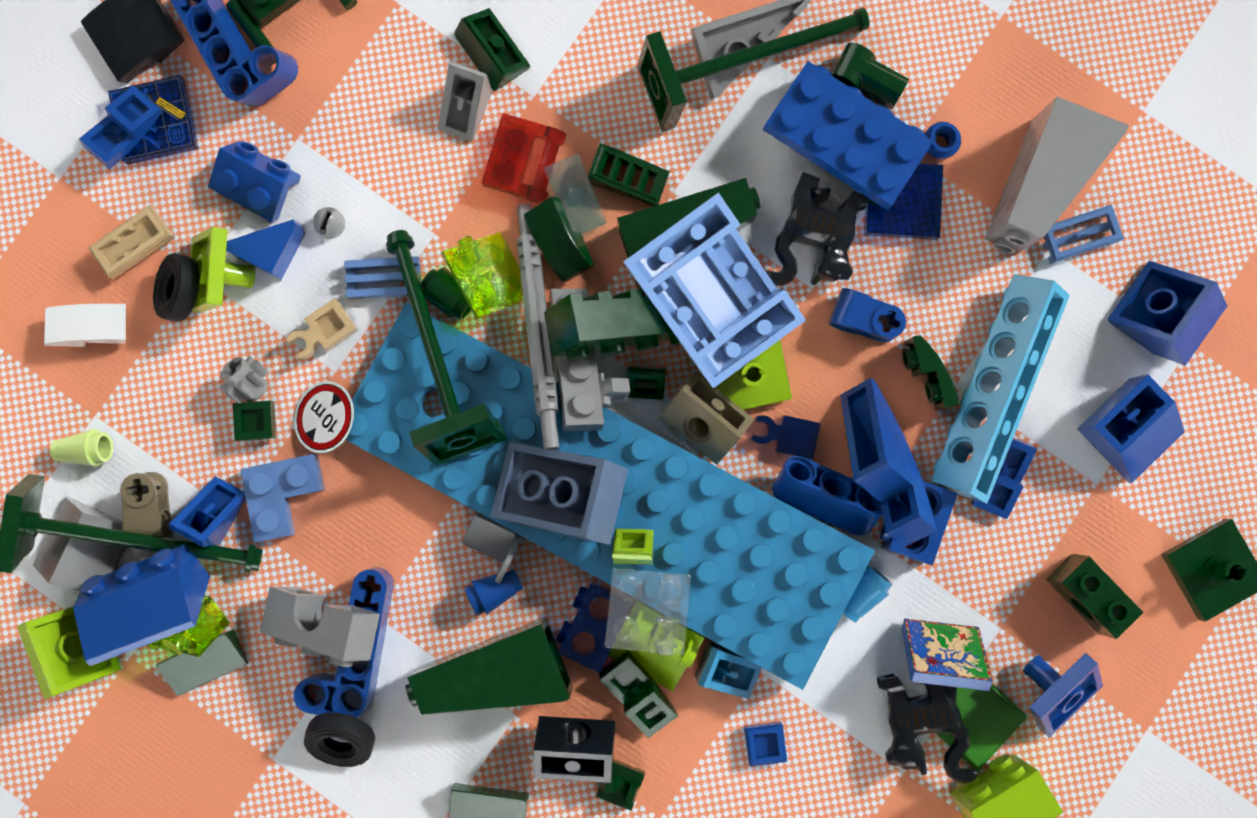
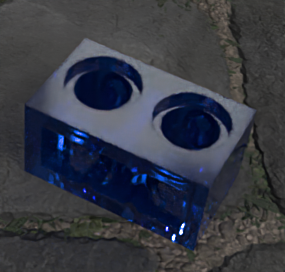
(586, 622)

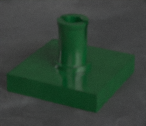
(1214, 569)

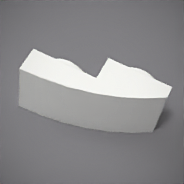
(85, 324)

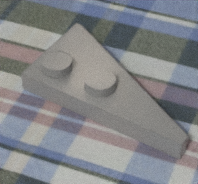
(741, 32)

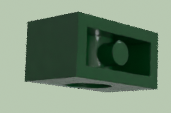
(1094, 595)

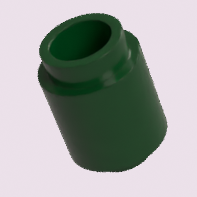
(444, 293)

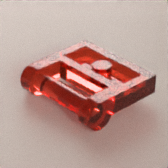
(512, 153)

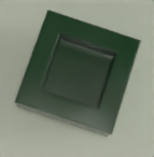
(254, 420)

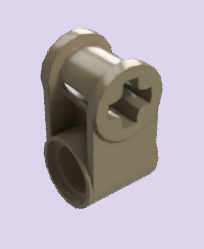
(148, 511)

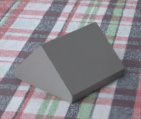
(73, 561)

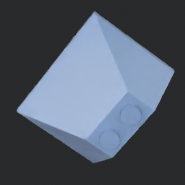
(713, 291)

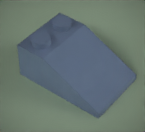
(560, 492)

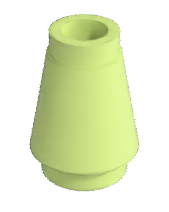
(84, 448)

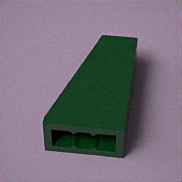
(647, 224)

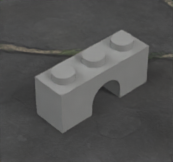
(340, 633)

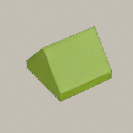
(633, 546)

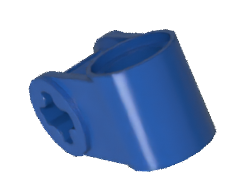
(860, 314)

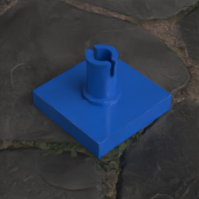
(1063, 693)

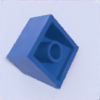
(1169, 311)

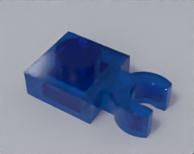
(792, 436)

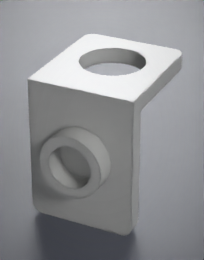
(493, 541)

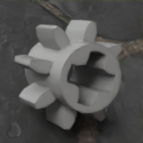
(244, 379)

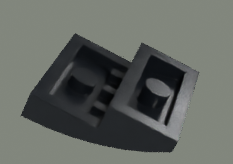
(132, 35)

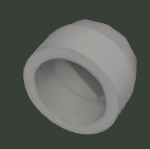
(335, 223)

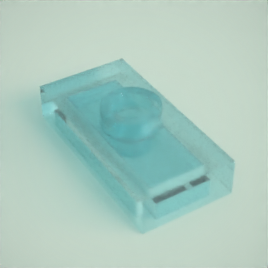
(576, 194)

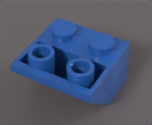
(1134, 426)

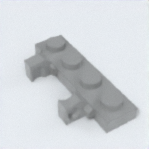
(582, 388)

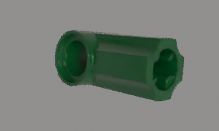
(860, 69)

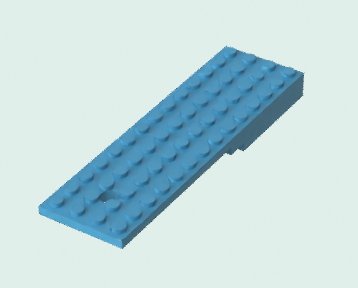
(758, 568)

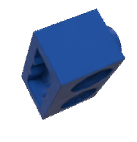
(926, 549)

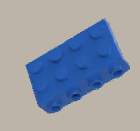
(848, 135)

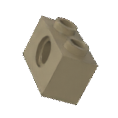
(706, 418)

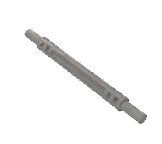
(539, 346)

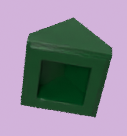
(646, 382)

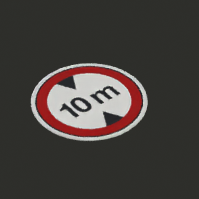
(324, 417)

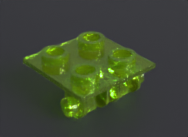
(485, 273)

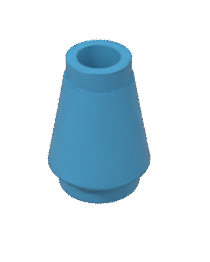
(868, 593)

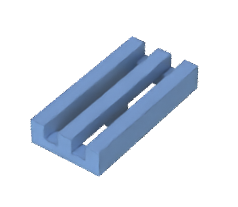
(1052, 244)
(351, 279)

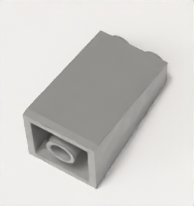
(1052, 167)

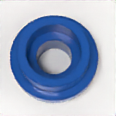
(951, 135)

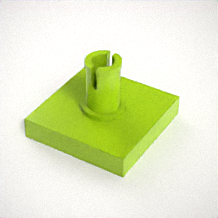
(210, 254)
(759, 381)
(58, 655)

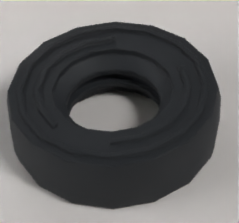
(176, 287)
(342, 726)

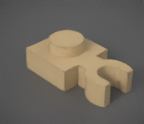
(327, 326)

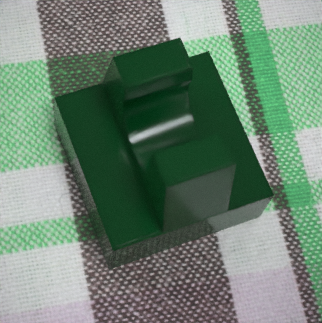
(623, 787)

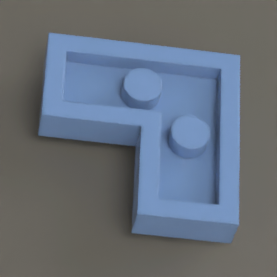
(268, 492)

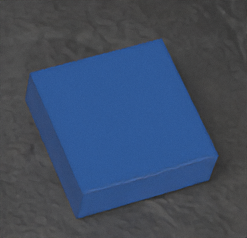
(765, 743)

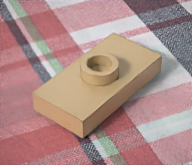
(131, 242)

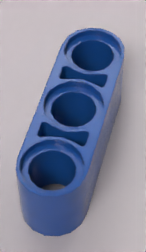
(826, 495)

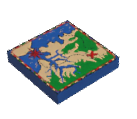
(946, 654)

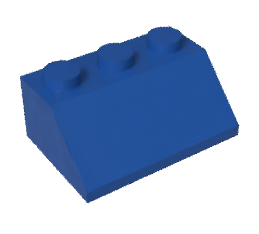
(140, 603)

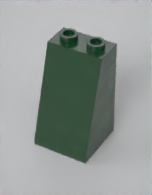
(496, 673)

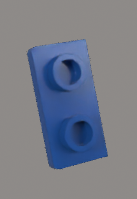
(252, 179)

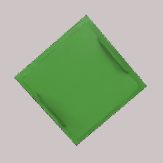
(988, 719)

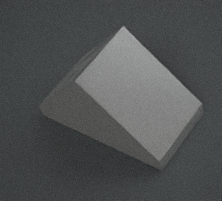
(464, 101)

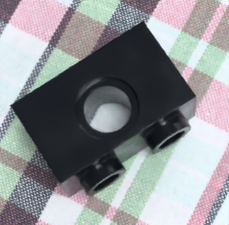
(574, 749)

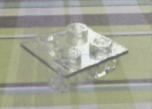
(648, 611)

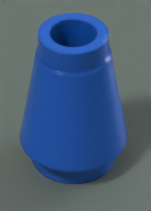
(488, 595)

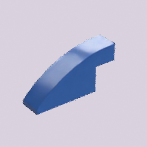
(885, 463)

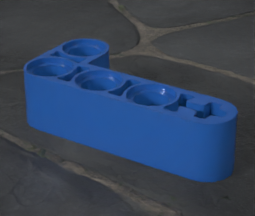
(242, 63)
(351, 678)

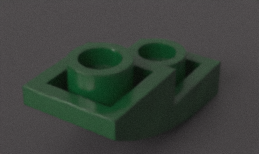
(558, 243)
(923, 360)

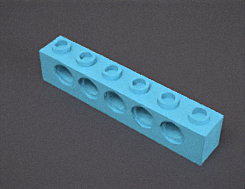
(1044, 304)

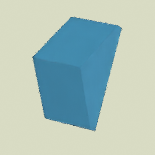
(726, 671)

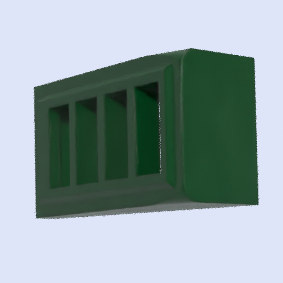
(633, 163)

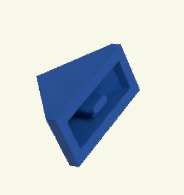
(270, 247)
(209, 513)

